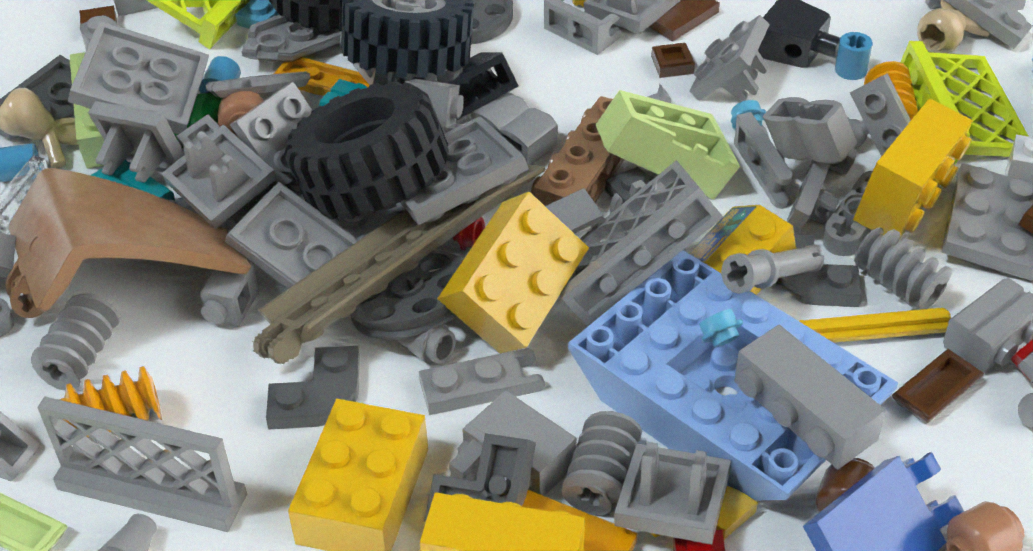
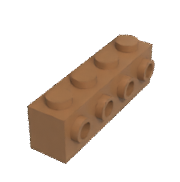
(580, 163)

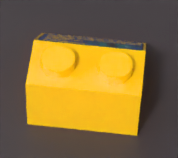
(744, 231)

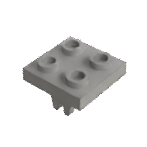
(633, 14)
(733, 62)
(268, 127)
(136, 136)
(218, 175)
(673, 493)

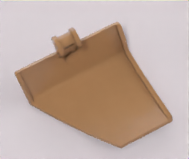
(89, 217)

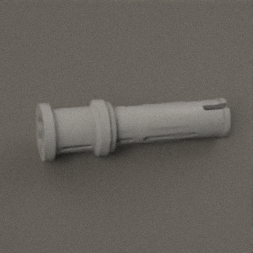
(763, 267)

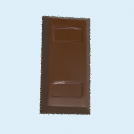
(937, 386)

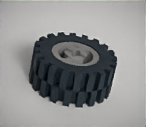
(407, 35)

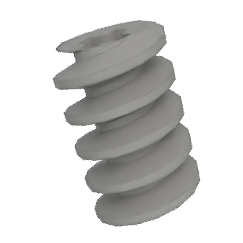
(902, 270)
(74, 340)
(601, 462)

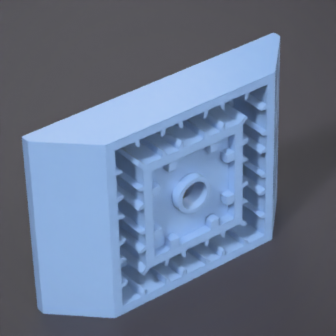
(655, 368)

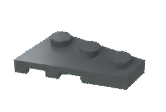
(52, 87)

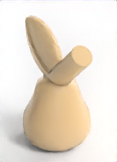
(945, 27)
(27, 117)

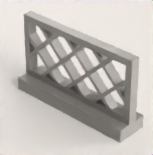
(651, 243)
(125, 478)

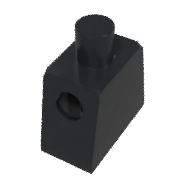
(797, 34)
(479, 82)

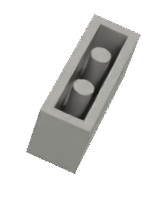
(809, 396)

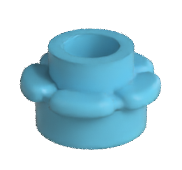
(745, 107)
(720, 328)

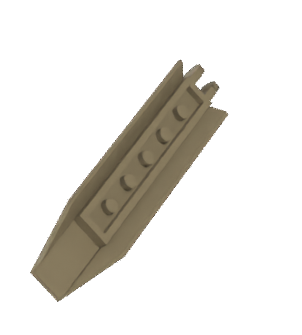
(364, 271)

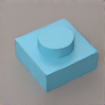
(255, 12)

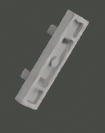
(811, 199)

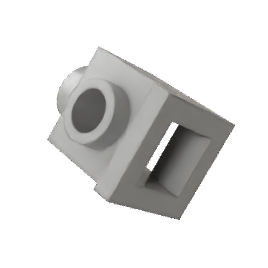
(228, 296)

